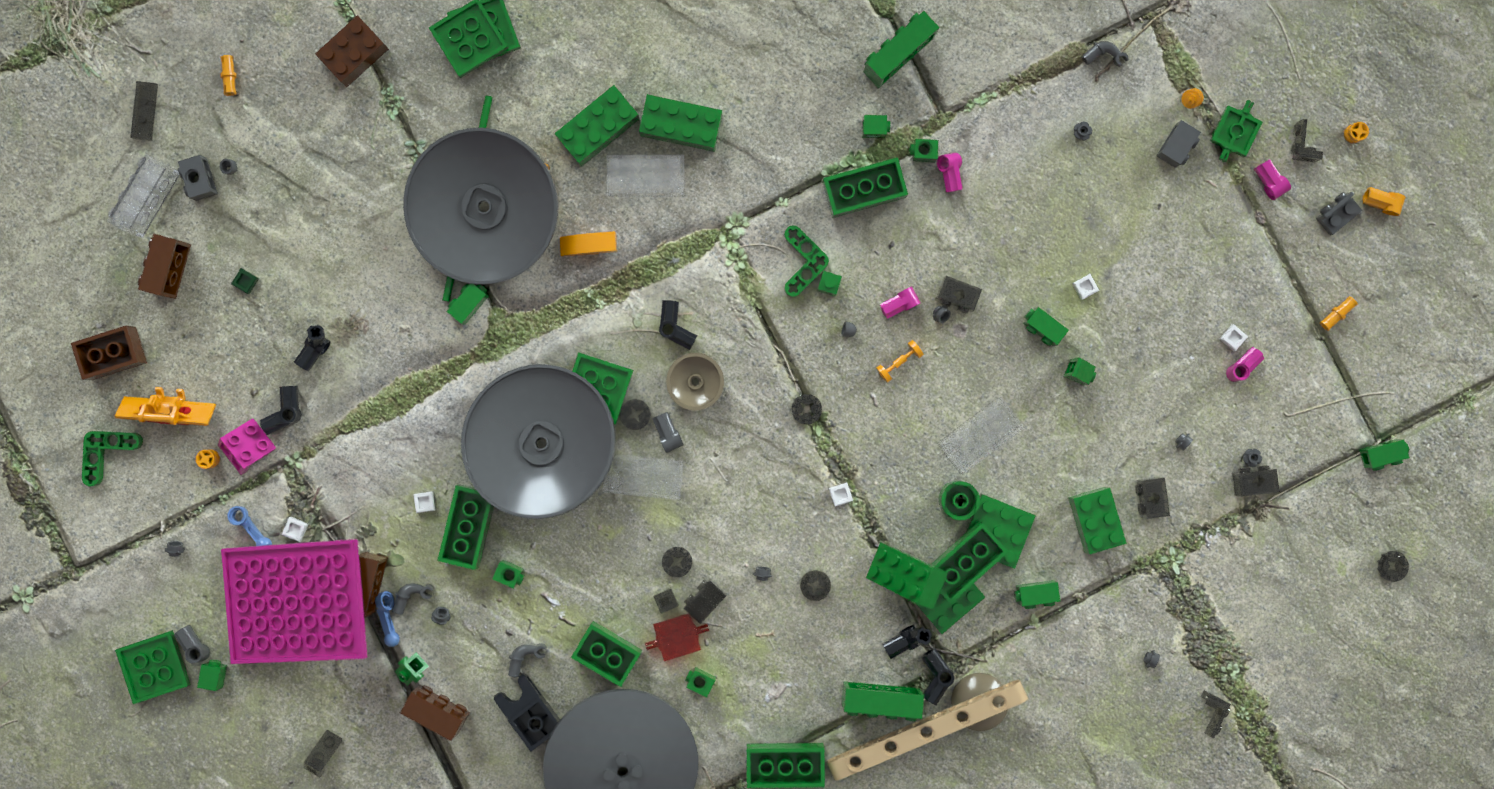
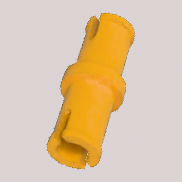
(228, 75)
(1338, 313)

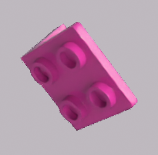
(245, 445)

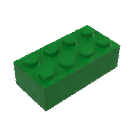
(901, 49)
(680, 123)
(597, 125)
(865, 187)
(466, 528)
(968, 560)
(906, 575)
(882, 700)
(785, 765)

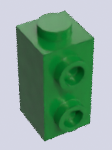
(468, 302)
(1045, 326)
(1385, 453)
(1037, 593)

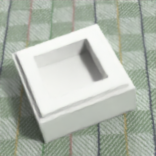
(1085, 287)
(1233, 337)
(840, 494)
(424, 502)
(295, 529)

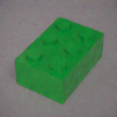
(1097, 520)
(606, 653)

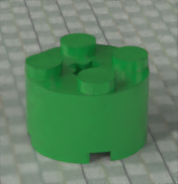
(965, 509)

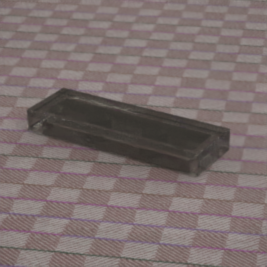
(144, 110)

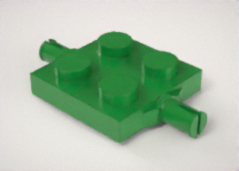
(1236, 131)

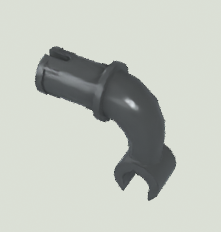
(1100, 49)
(405, 593)
(518, 656)

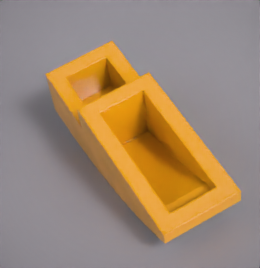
(588, 244)

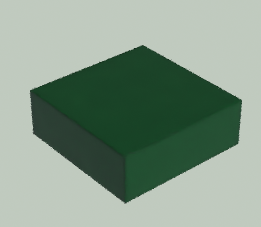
(245, 281)

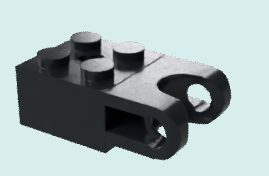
(523, 711)

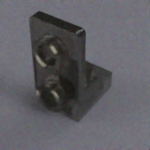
(1300, 153)
(1222, 710)
(322, 753)

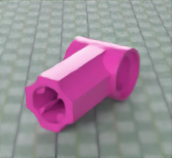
(950, 165)
(1274, 183)
(903, 301)
(1245, 364)

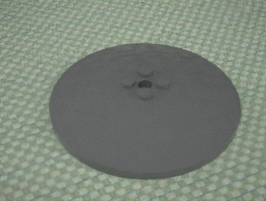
(446, 197)
(504, 432)
(621, 731)

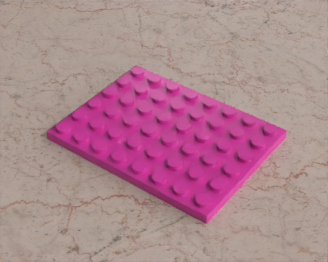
(294, 602)

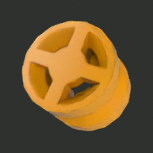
(1360, 129)
(202, 459)

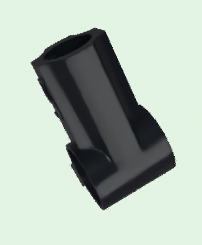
(669, 316)
(315, 345)
(279, 420)
(907, 640)
(937, 666)

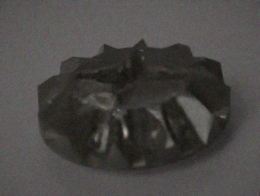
(816, 409)
(626, 411)
(1401, 566)
(676, 571)
(807, 590)

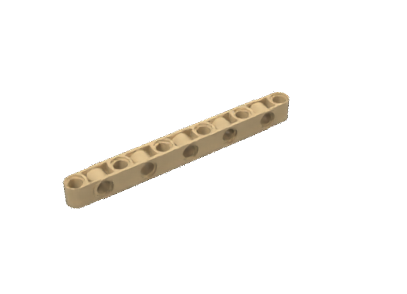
(941, 724)

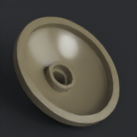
(680, 381)
(972, 686)

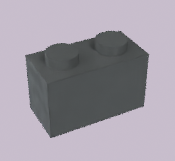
(1178, 144)

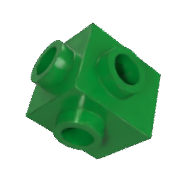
(411, 669)

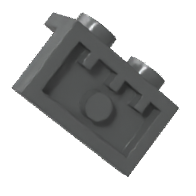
(1339, 213)

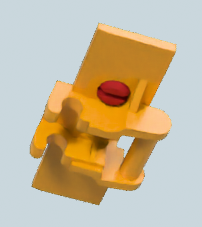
(165, 409)

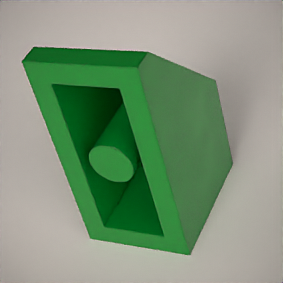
(1080, 371)

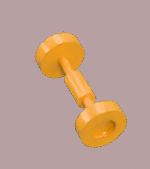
(899, 361)

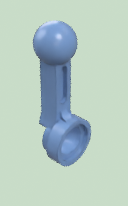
(248, 525)
(391, 637)

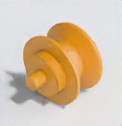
(1192, 98)

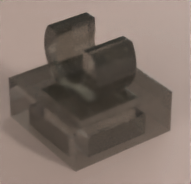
(666, 600)

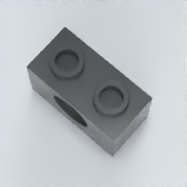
(205, 185)

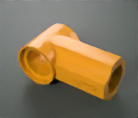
(1389, 203)

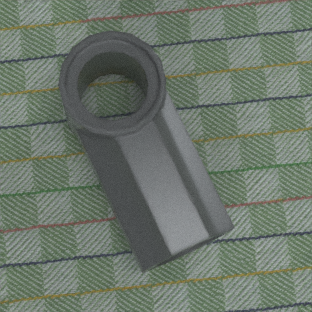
(668, 435)
(190, 642)

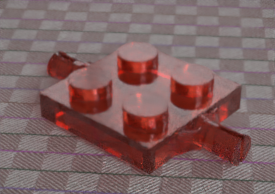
(677, 637)

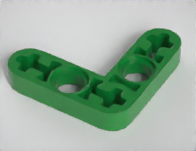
(809, 257)
(99, 449)

